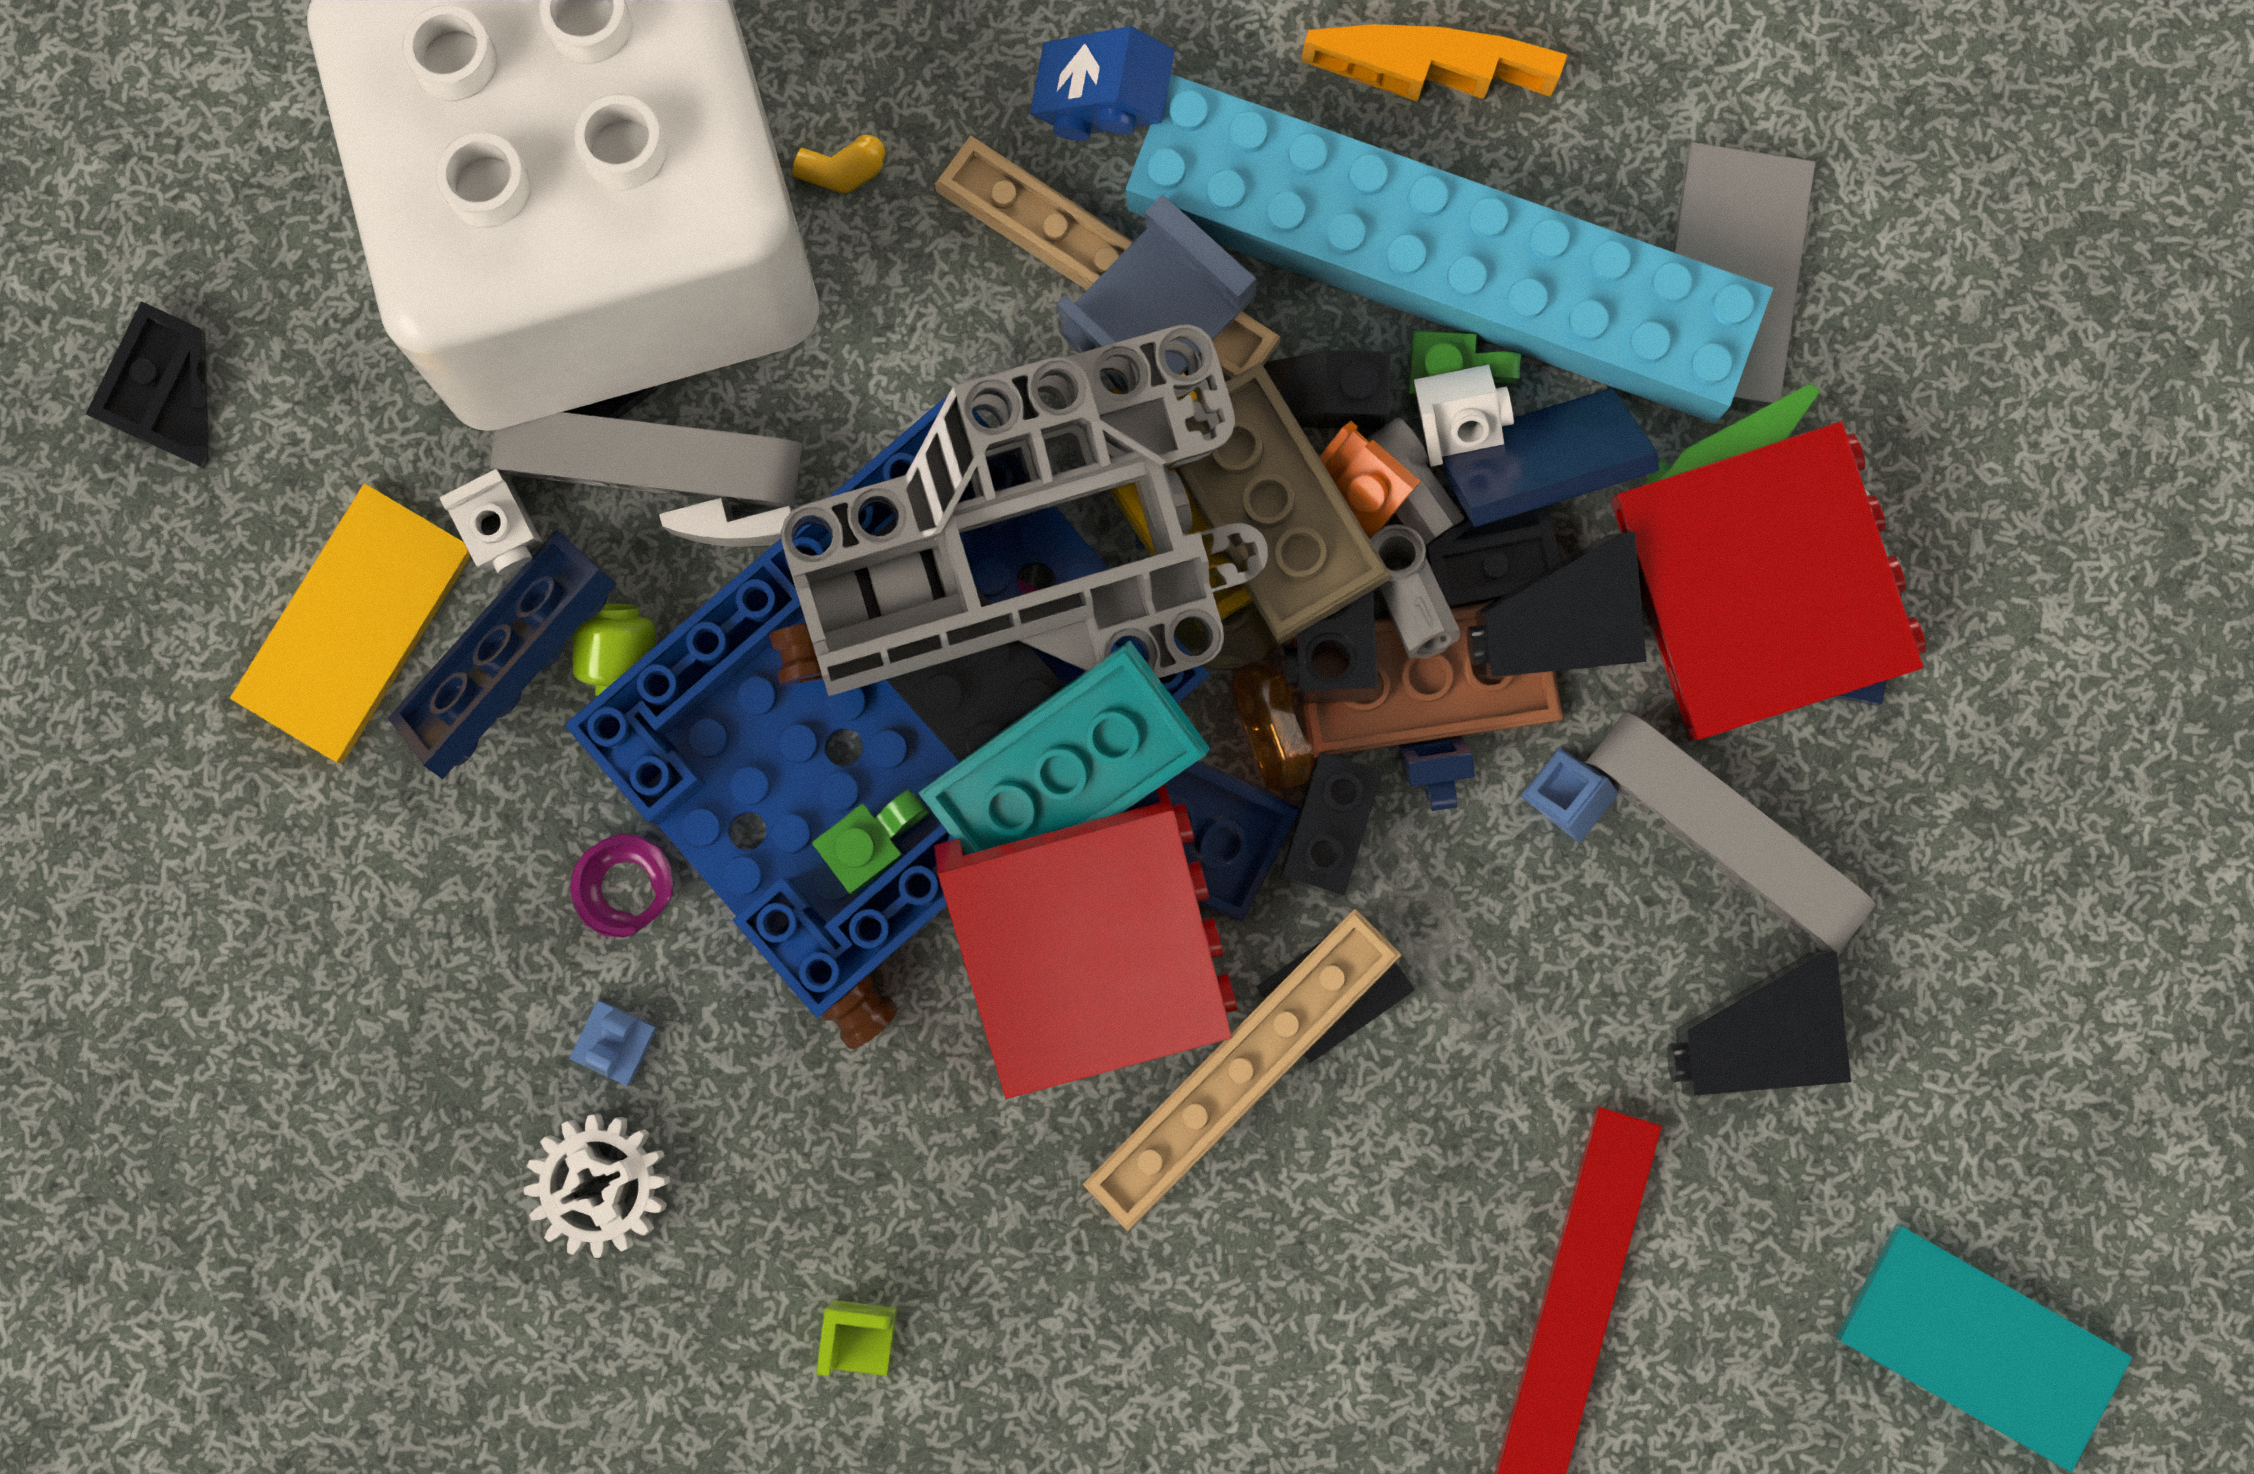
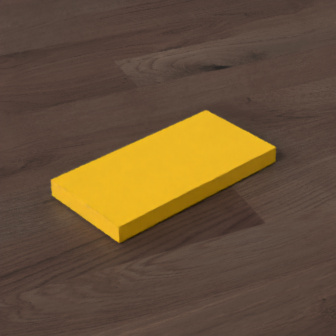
(352, 624)

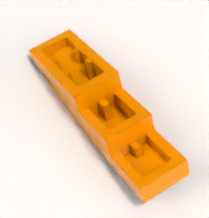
(1405, 56)

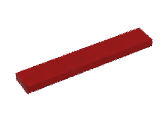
(1579, 1295)

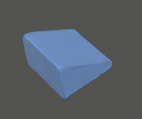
(1570, 794)

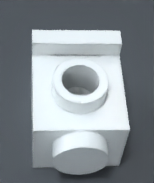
(1462, 412)
(481, 498)

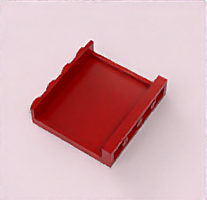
(1769, 581)
(1088, 946)

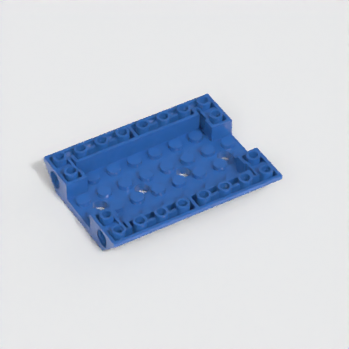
(714, 736)

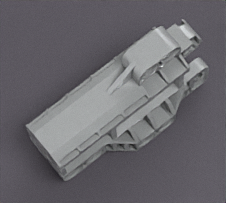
(1117, 444)

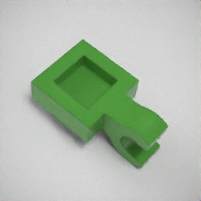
(1449, 352)
(864, 845)

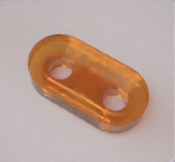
(1272, 727)

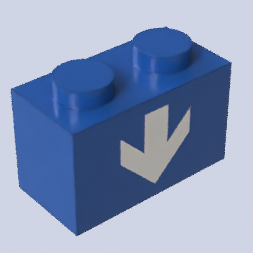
(1102, 83)

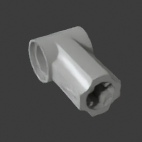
(1428, 506)
(1414, 595)

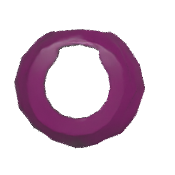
(588, 878)

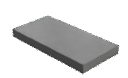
(1749, 220)

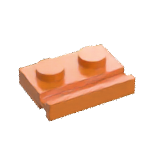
(1367, 478)

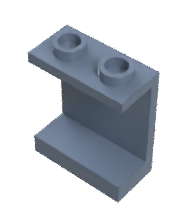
(1159, 282)

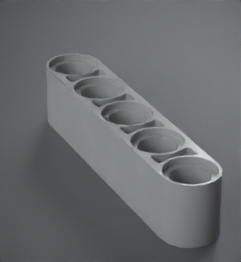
(651, 458)
(1732, 831)

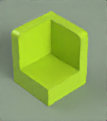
(856, 1338)

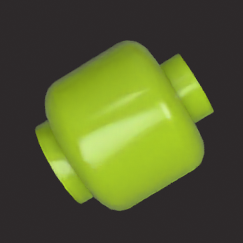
(611, 644)

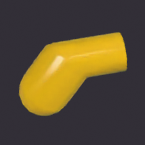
(844, 170)

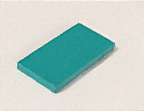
(1069, 758)
(1984, 1347)

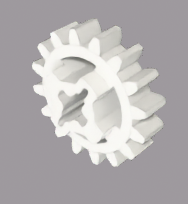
(587, 1160)

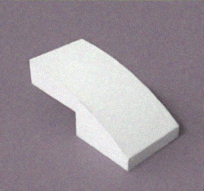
(714, 525)

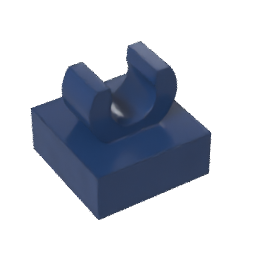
(1436, 767)

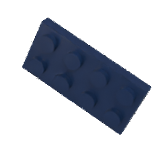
(501, 654)

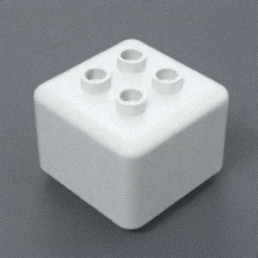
(562, 194)

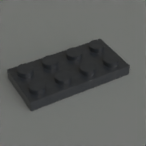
(972, 695)

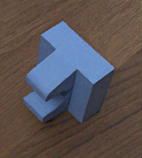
(613, 1043)

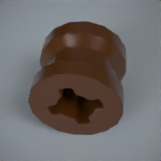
(796, 654)
(861, 1013)

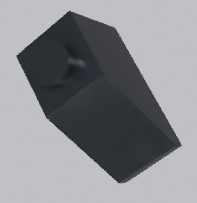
(1335, 388)

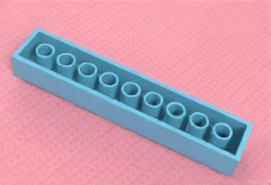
(1451, 250)

